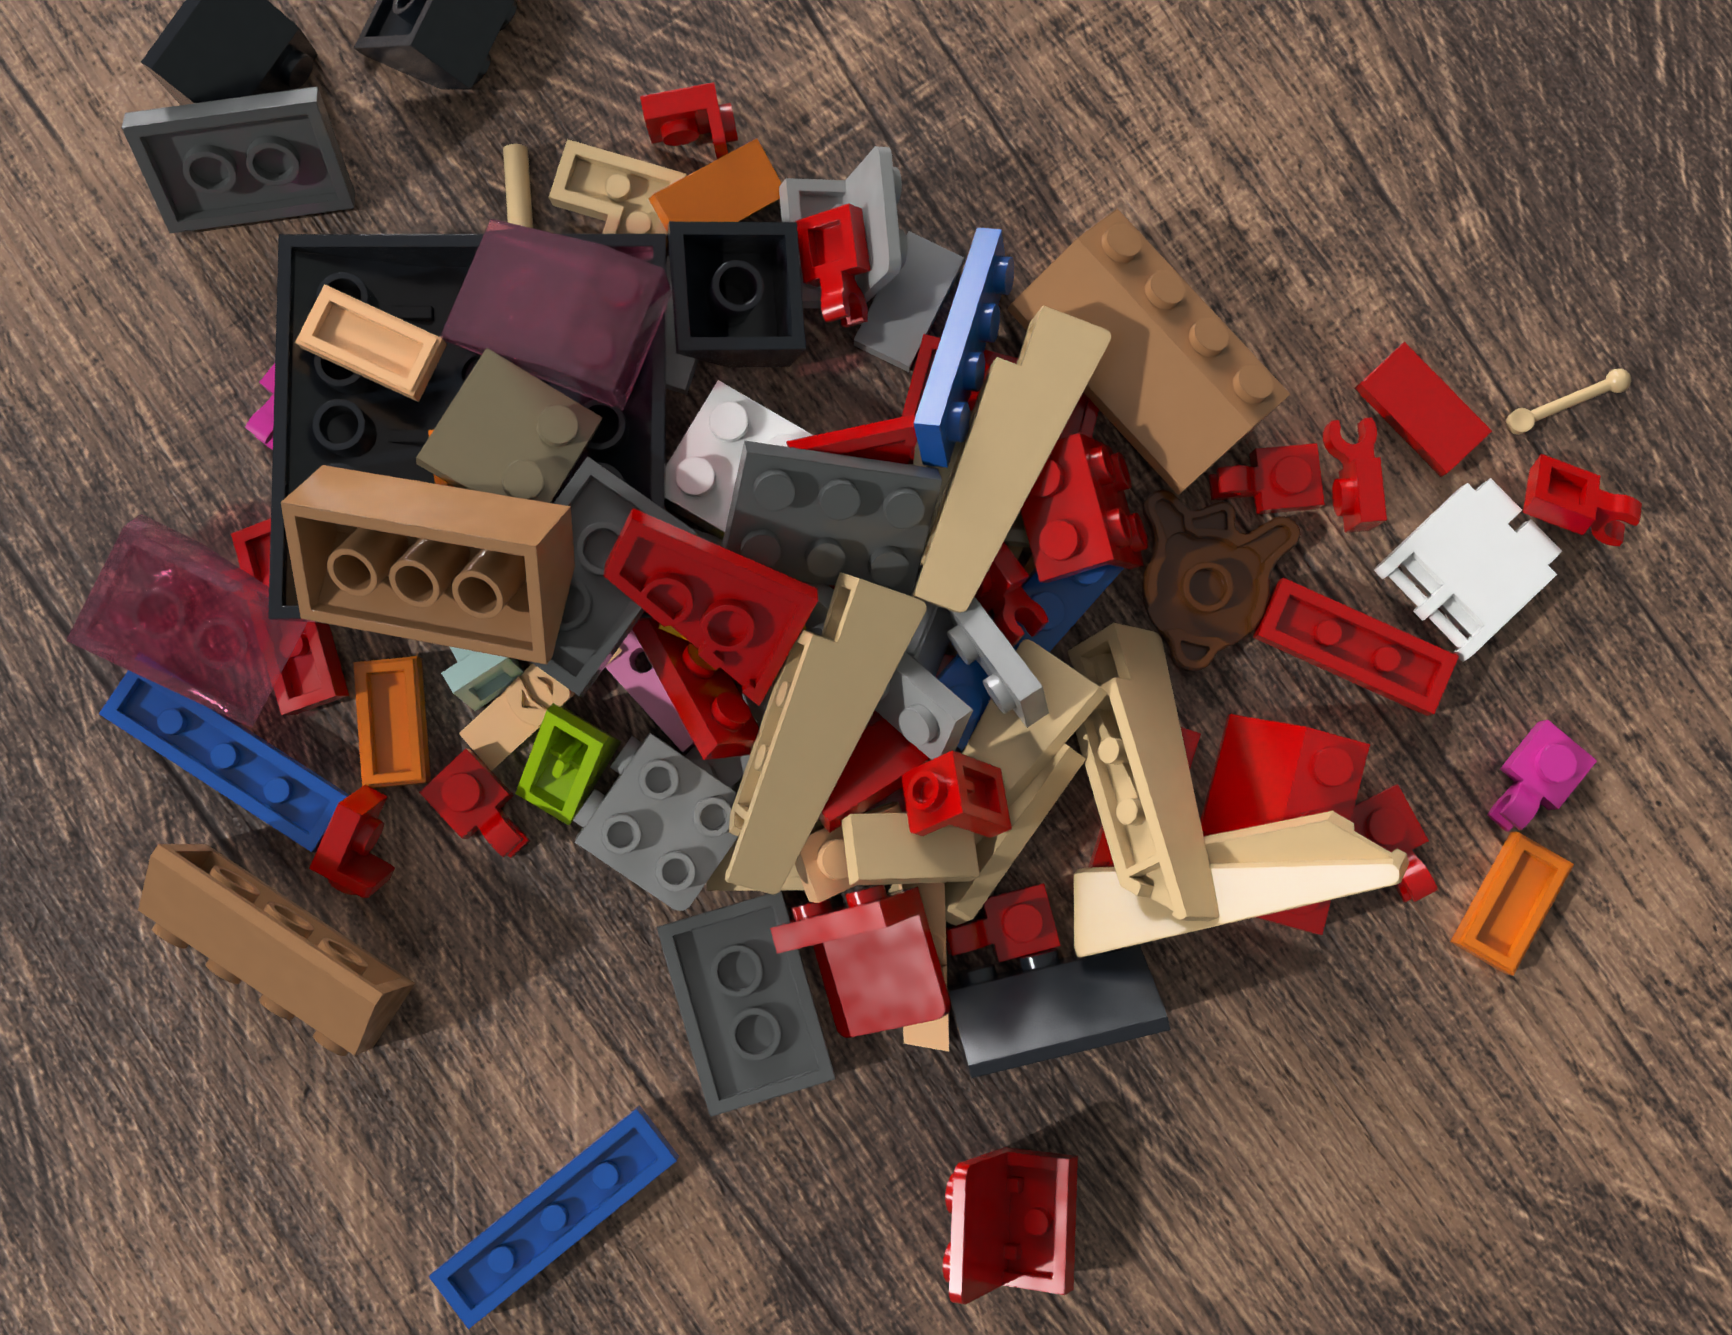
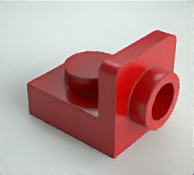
(687, 112)
(956, 793)
(346, 845)

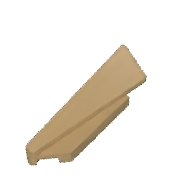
(1004, 451)
(814, 725)
(1033, 768)
(1143, 773)
(1253, 876)

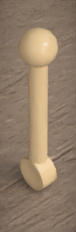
(1522, 419)

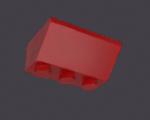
(1280, 774)

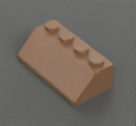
(1172, 368)
(430, 562)
(272, 946)

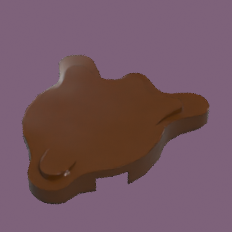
(1206, 577)

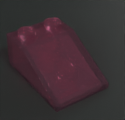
(560, 309)
(186, 621)

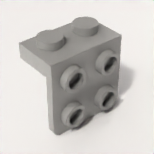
(875, 189)
(659, 822)

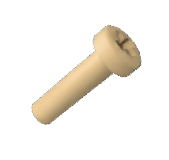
(518, 185)

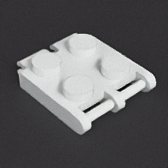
(1472, 565)

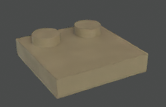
(508, 434)

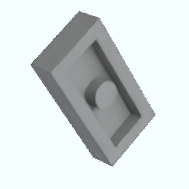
(1009, 679)

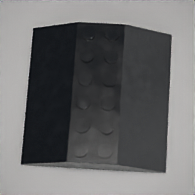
(361, 426)

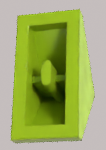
(565, 763)

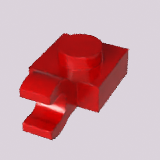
(830, 256)
(1278, 479)
(1360, 488)
(1573, 501)
(1005, 597)
(471, 800)
(1393, 825)
(1013, 922)

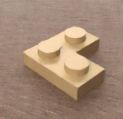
(611, 188)

